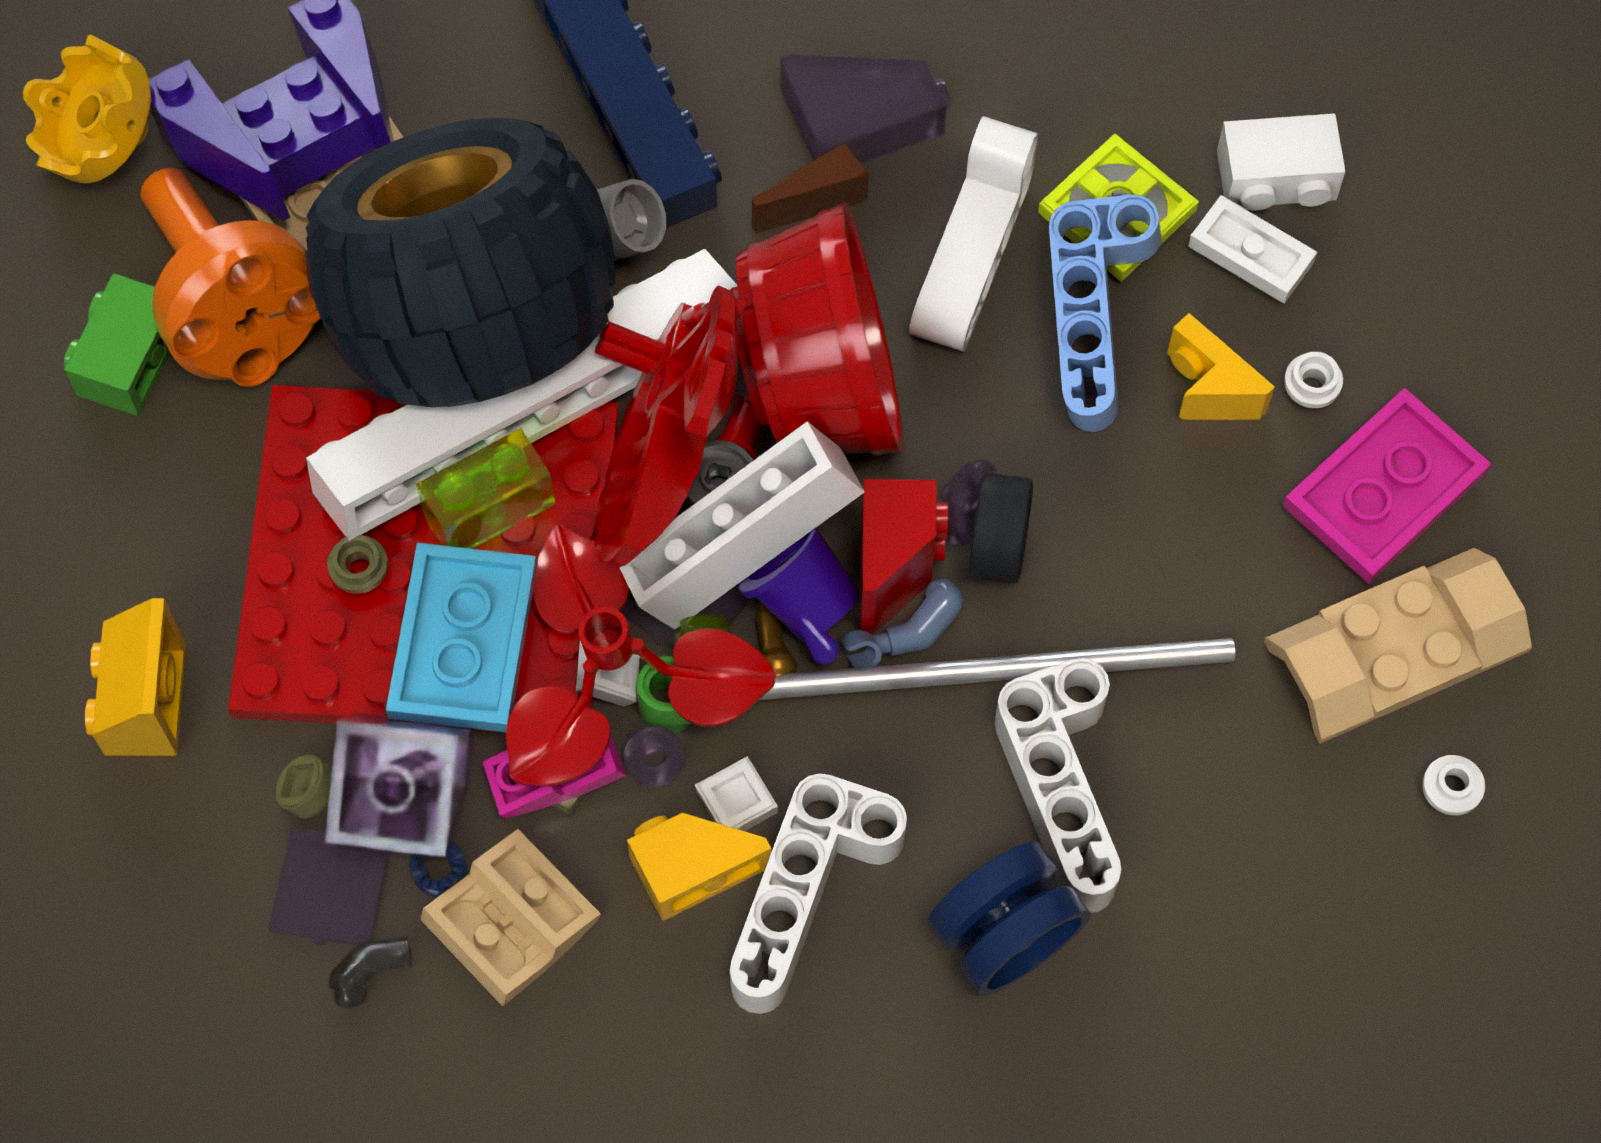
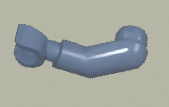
(922, 630)

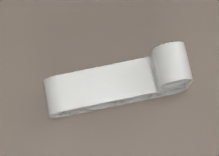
(976, 234)
(1069, 788)
(801, 893)

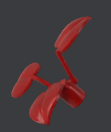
(560, 738)

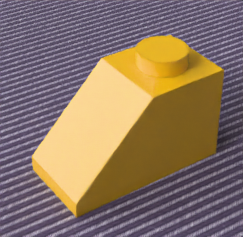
(693, 860)

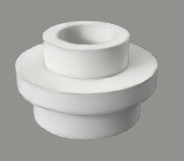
(1317, 366)
(1448, 800)

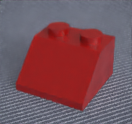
(899, 543)

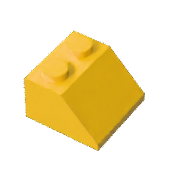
(138, 682)

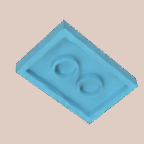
(462, 637)

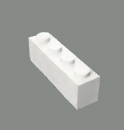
(742, 525)

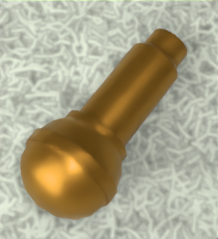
(772, 642)

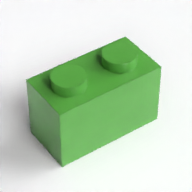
(119, 348)

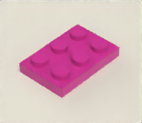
(1386, 485)

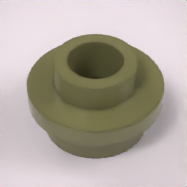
(348, 551)

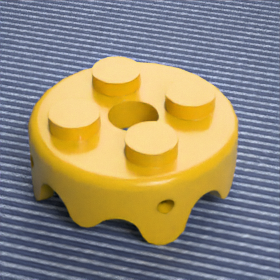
(94, 115)

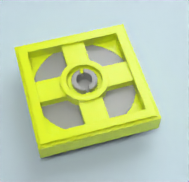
(1119, 171)

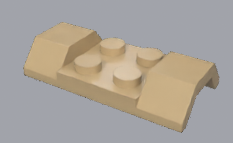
(1403, 641)

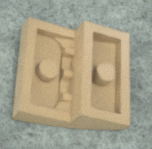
(510, 917)

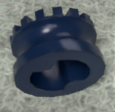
(436, 888)

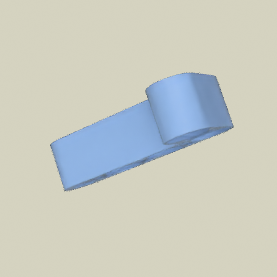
(1092, 313)

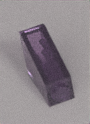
(863, 103)

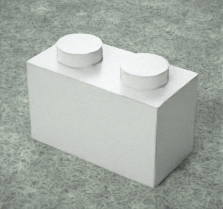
(1281, 161)

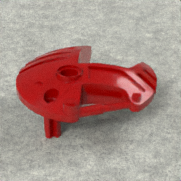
(674, 408)

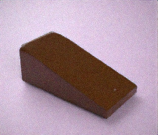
(815, 187)

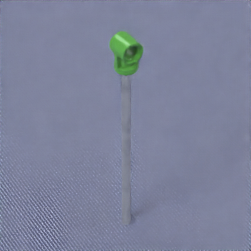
(661, 714)

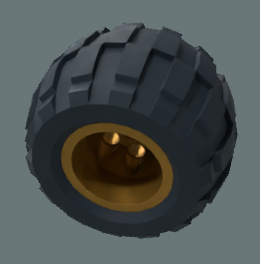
(461, 262)

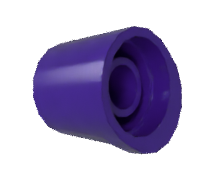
(805, 592)

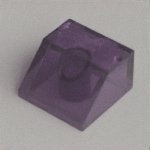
(398, 784)

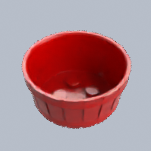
(817, 336)

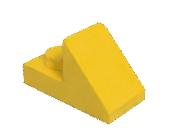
(1225, 383)

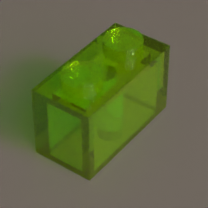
(486, 492)

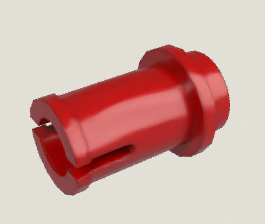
(742, 426)

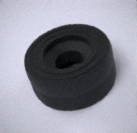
(1001, 527)

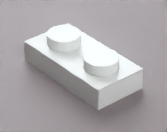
(1252, 249)

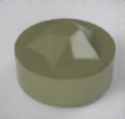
(304, 786)

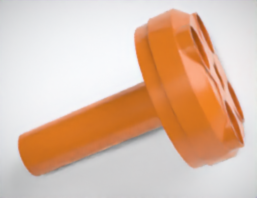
(231, 293)

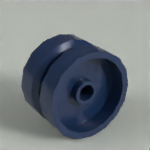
(1008, 917)

